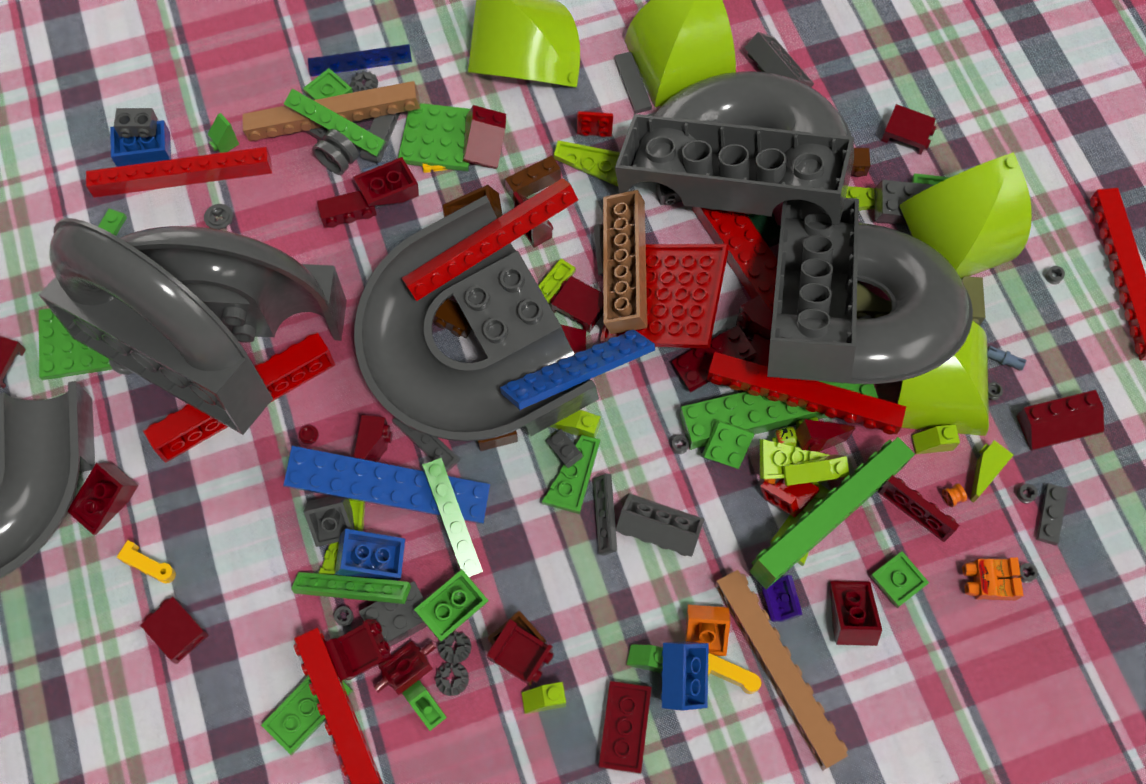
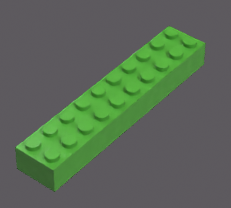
(750, 413)
(830, 512)

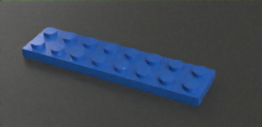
(576, 369)

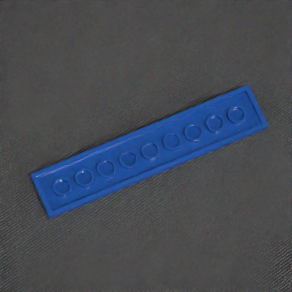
(378, 483)

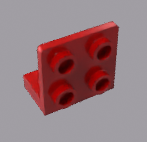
(594, 124)
(789, 498)

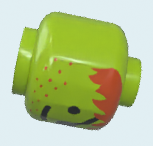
(786, 436)

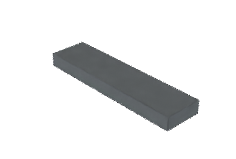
(633, 82)
(430, 445)
(605, 514)

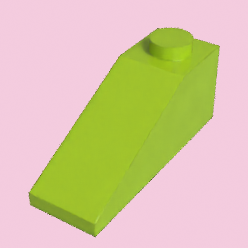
(580, 424)
(988, 466)
(816, 470)

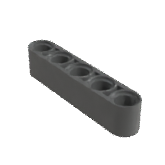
(383, 128)

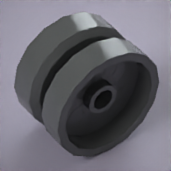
(335, 151)

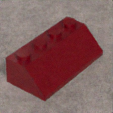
(1062, 420)

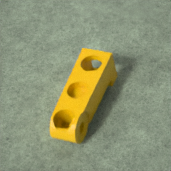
(160, 571)
(734, 674)

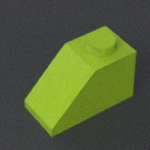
(936, 439)
(544, 698)

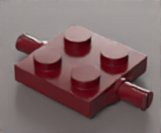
(405, 667)

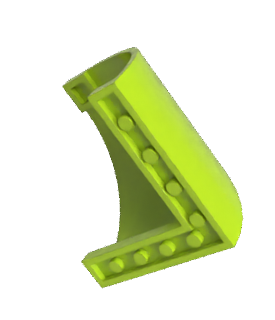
(525, 41)
(680, 44)
(974, 216)
(952, 391)

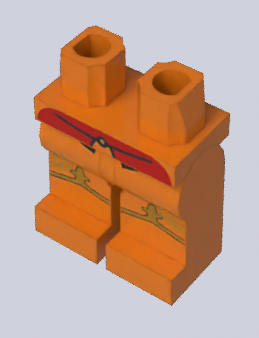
(994, 579)

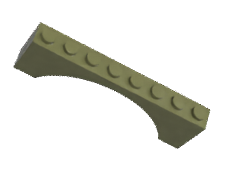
(875, 306)

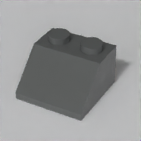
(328, 519)

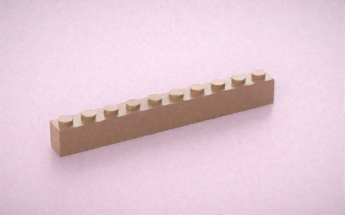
(351, 106)
(781, 671)

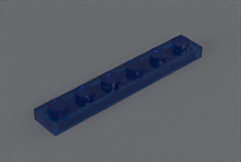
(360, 60)

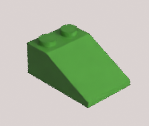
(451, 605)

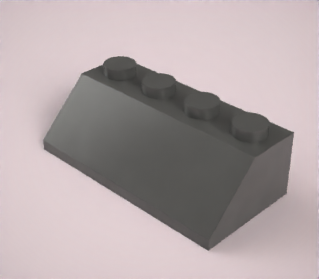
(774, 58)
(660, 525)

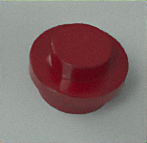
(308, 434)

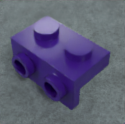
(782, 600)

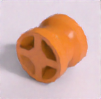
(954, 495)

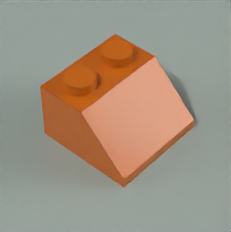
(709, 626)

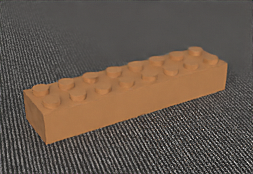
(624, 262)

